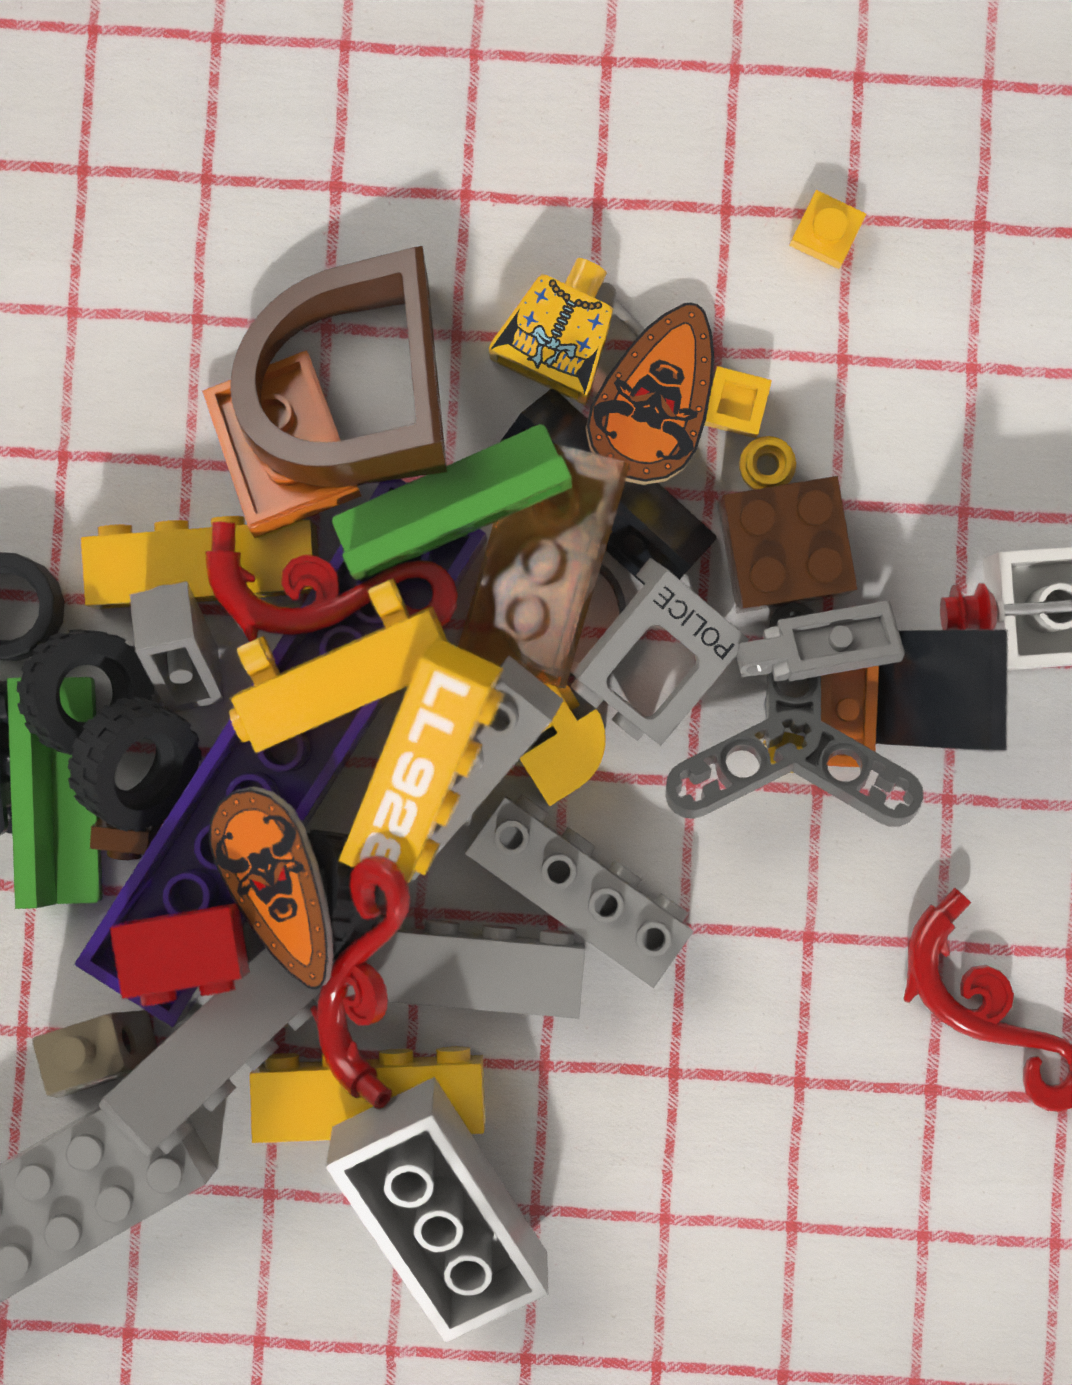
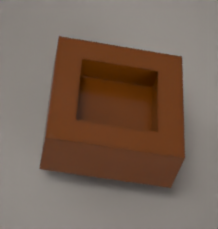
(119, 843)

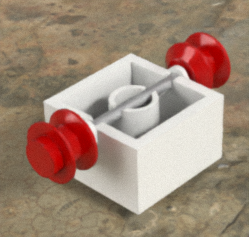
(1026, 595)

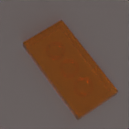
(544, 571)

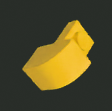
(571, 754)

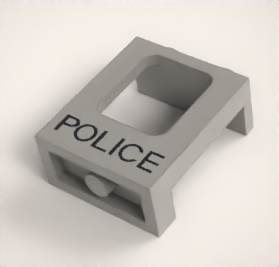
(687, 618)

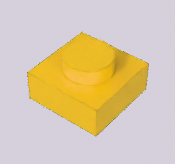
(827, 229)
(737, 402)

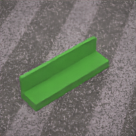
(451, 503)
(48, 823)

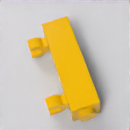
(335, 681)

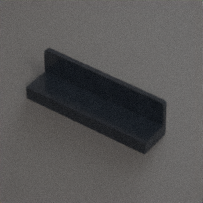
(647, 517)

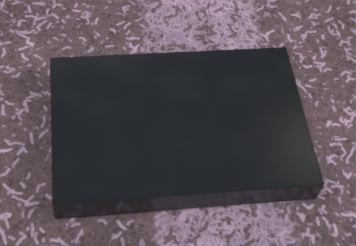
(946, 691)

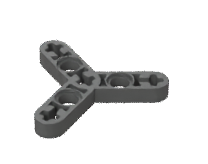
(810, 762)

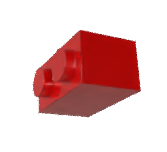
(179, 953)

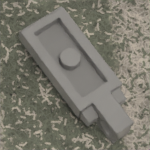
(824, 643)

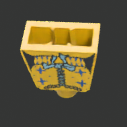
(558, 332)

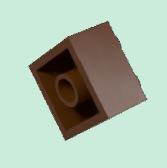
(787, 544)

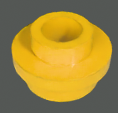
(772, 447)

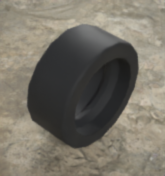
(50, 606)

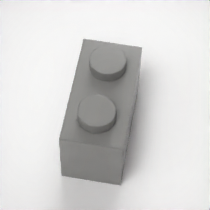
(176, 647)

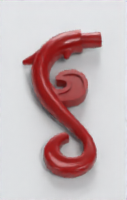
(254, 614)
(350, 969)
(984, 1024)

